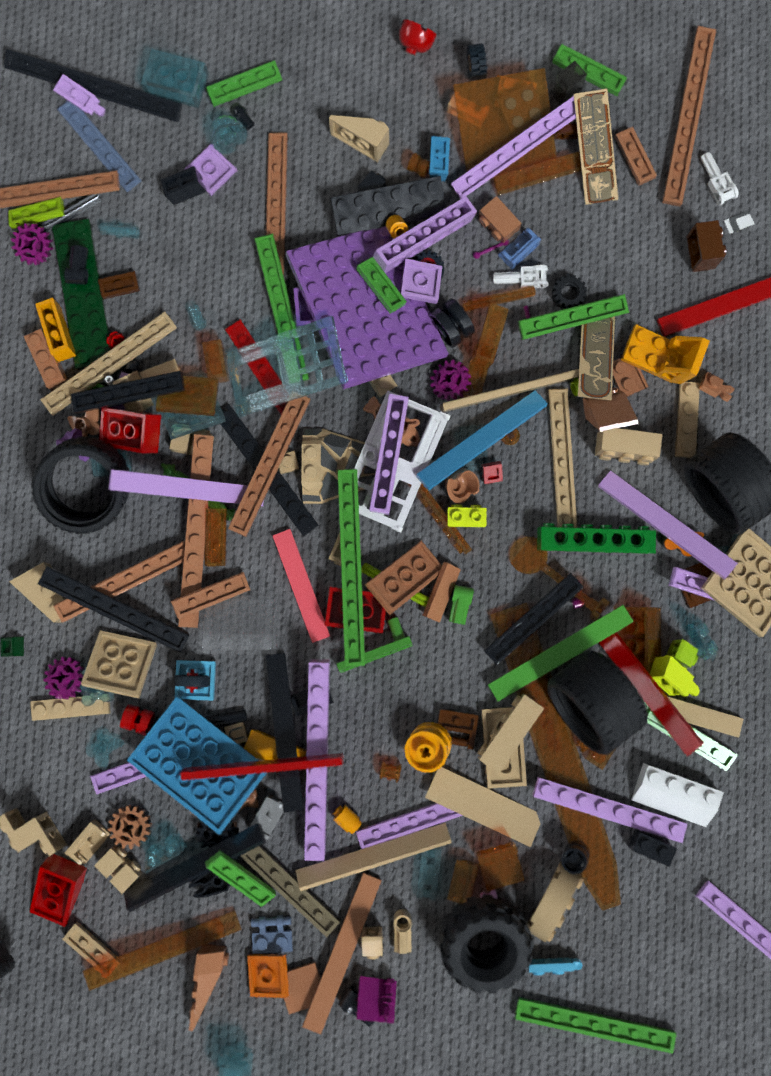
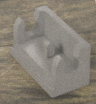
(268, 815)

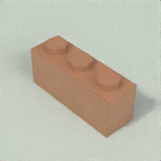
(48, 366)

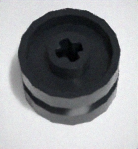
(452, 322)

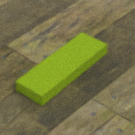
(36, 212)

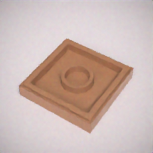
(302, 987)

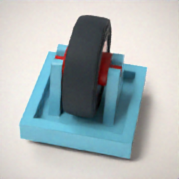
(195, 680)

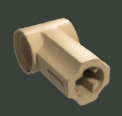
(402, 932)

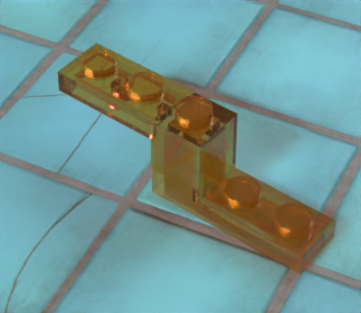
(486, 348)

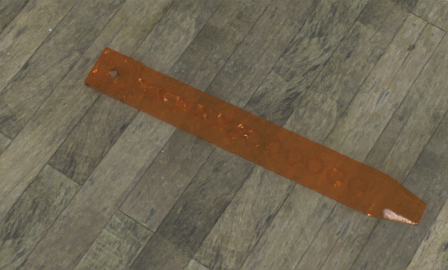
(563, 765)

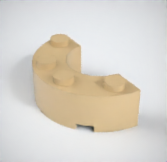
(554, 903)

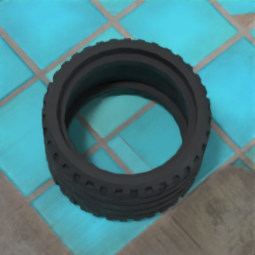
(731, 482)
(53, 508)
(597, 702)

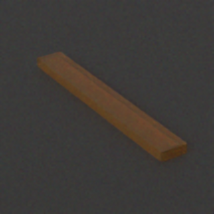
(162, 950)

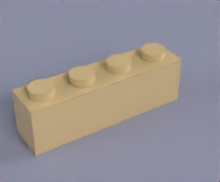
(510, 733)

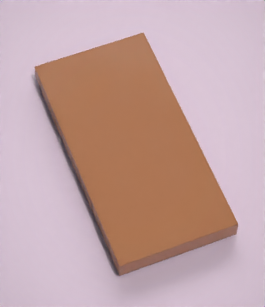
(404, 577)

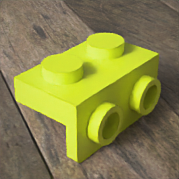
(467, 517)

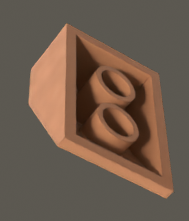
(608, 413)

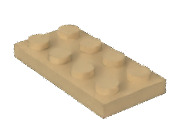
(514, 771)

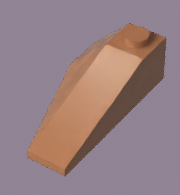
(208, 967)

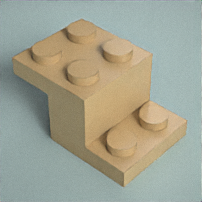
(25, 834)

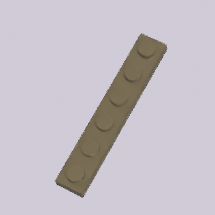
(288, 887)

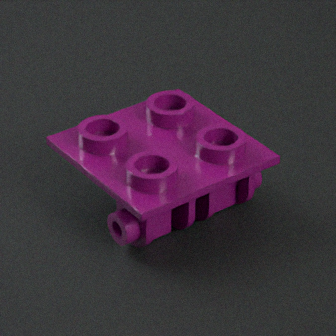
(376, 1000)

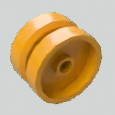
(428, 747)

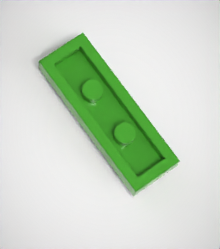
(381, 285)

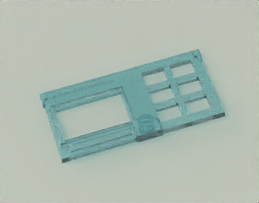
(291, 373)

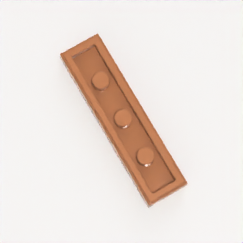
(210, 595)

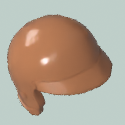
(461, 485)

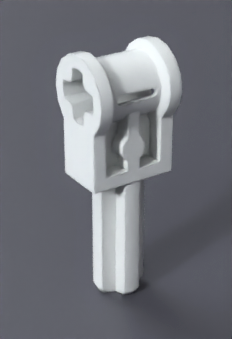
(719, 184)
(527, 277)

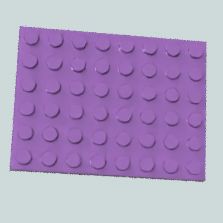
(368, 335)

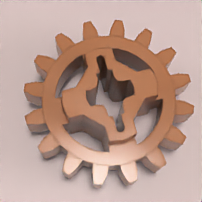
(132, 834)

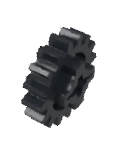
(210, 837)

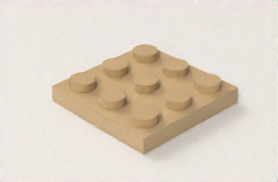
(119, 664)

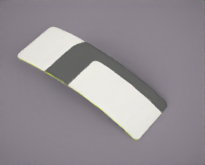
(739, 222)

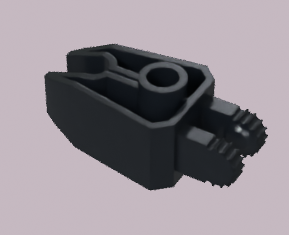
(212, 884)

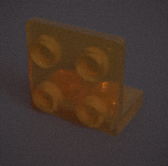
(500, 865)

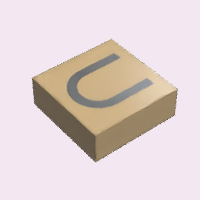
(237, 732)

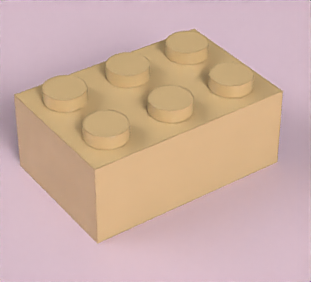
(628, 445)

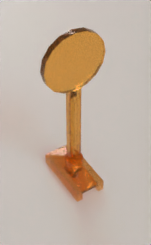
(528, 560)

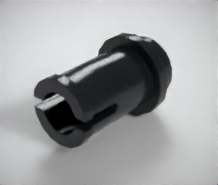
(241, 114)

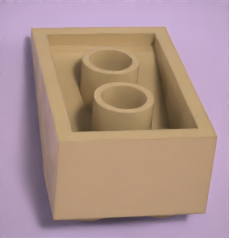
(362, 134)

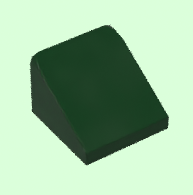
(12, 646)

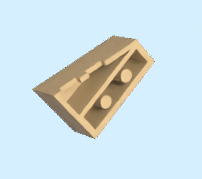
(38, 595)

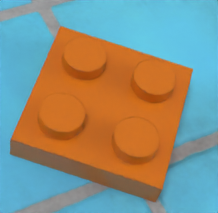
(268, 975)

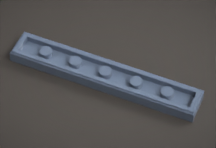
(99, 145)

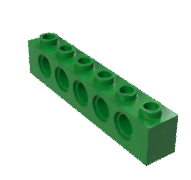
(645, 539)

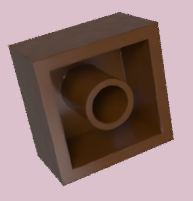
(706, 245)

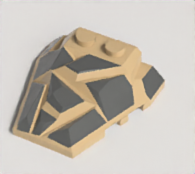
(322, 458)

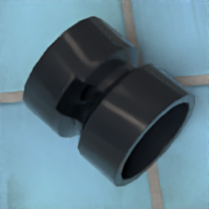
(575, 857)

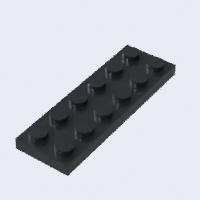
(373, 207)

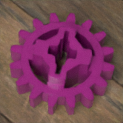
(25, 239)
(459, 380)
(67, 685)

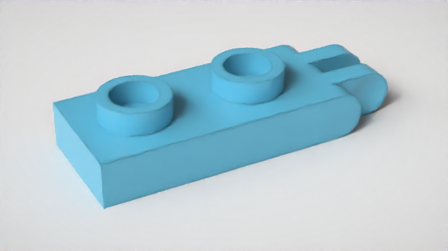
(554, 965)

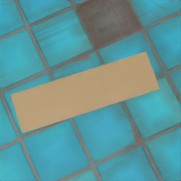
(484, 806)

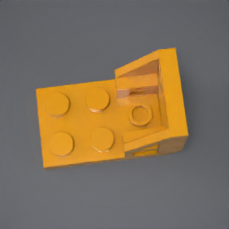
(668, 359)

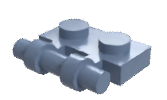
(271, 941)

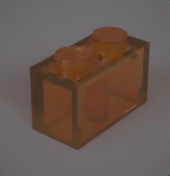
(216, 360)

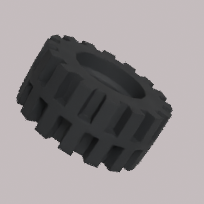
(565, 281)

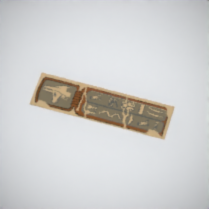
(596, 146)

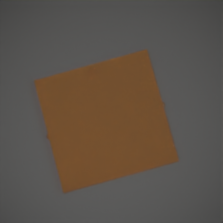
(498, 111)

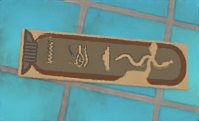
(596, 359)

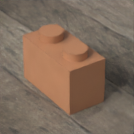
(499, 220)

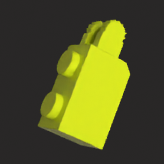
(673, 677)

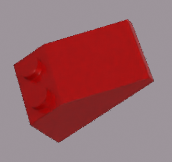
(130, 430)
(57, 889)

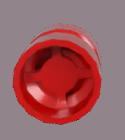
(131, 716)

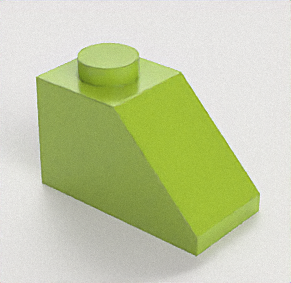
(683, 653)

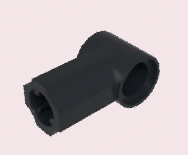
(77, 270)
(349, 1004)

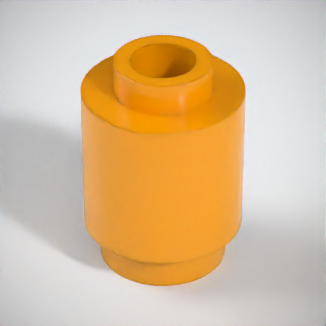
(396, 226)
(346, 819)

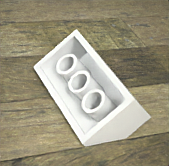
(676, 795)

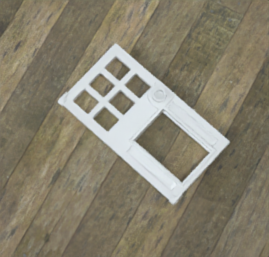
(406, 470)

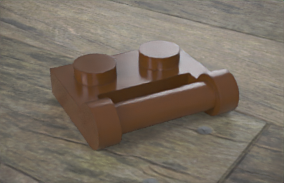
(461, 723)

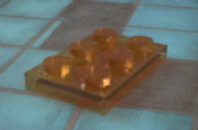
(197, 399)

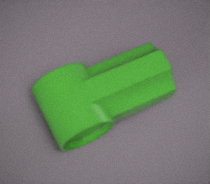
(461, 600)

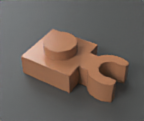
(714, 386)

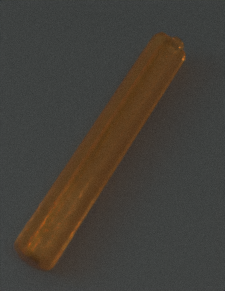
(499, 298)

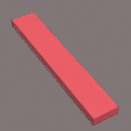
(301, 585)

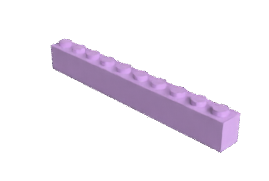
(317, 745)

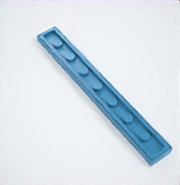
(481, 440)

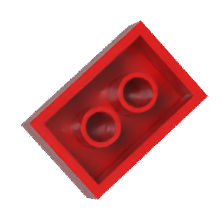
(372, 611)

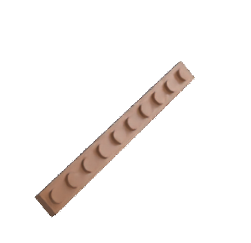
(689, 116)
(195, 525)

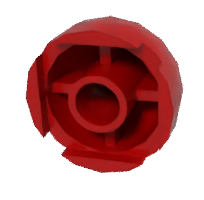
(416, 37)

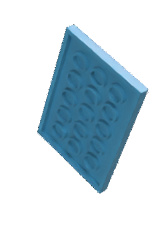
(189, 740)

